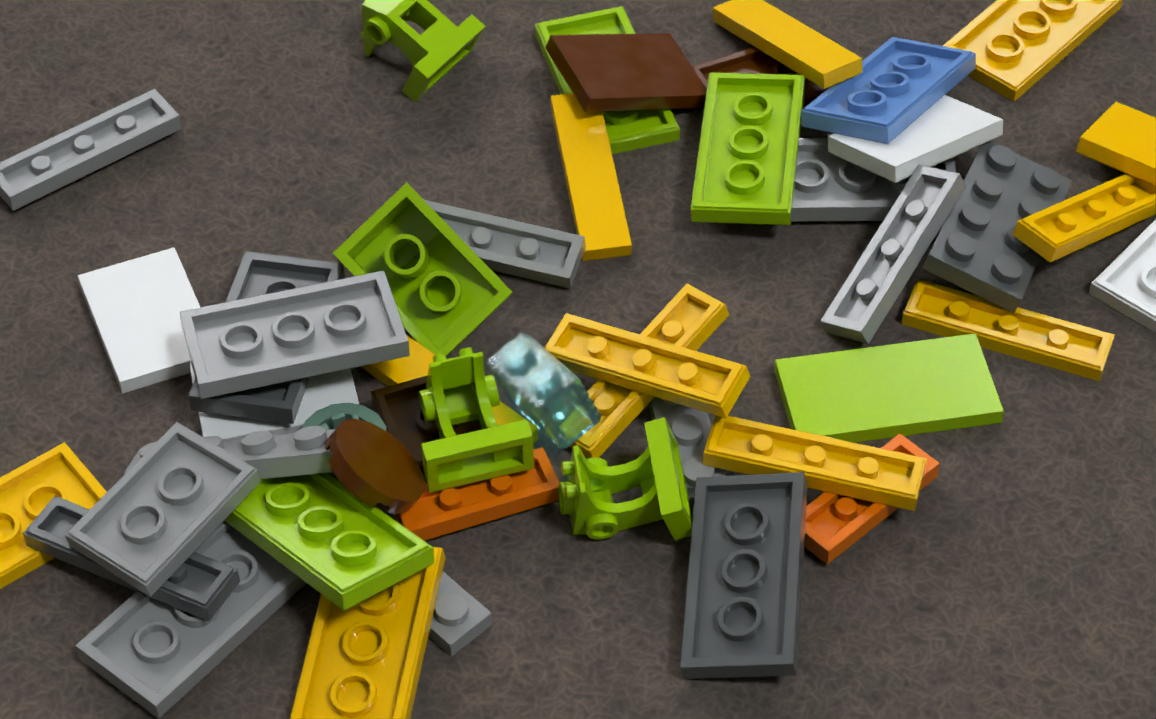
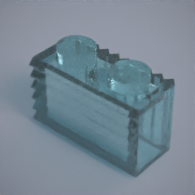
(544, 390)

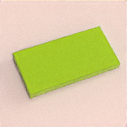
(626, 128)
(748, 149)
(890, 390)
(330, 537)

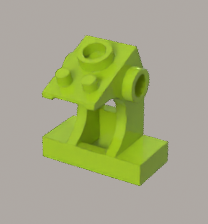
(432, 52)
(460, 394)
(657, 471)

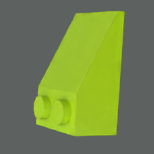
(431, 271)

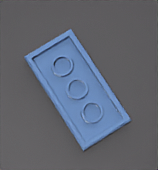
(892, 91)

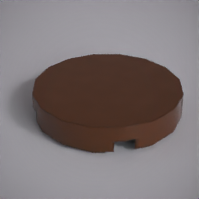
(374, 466)

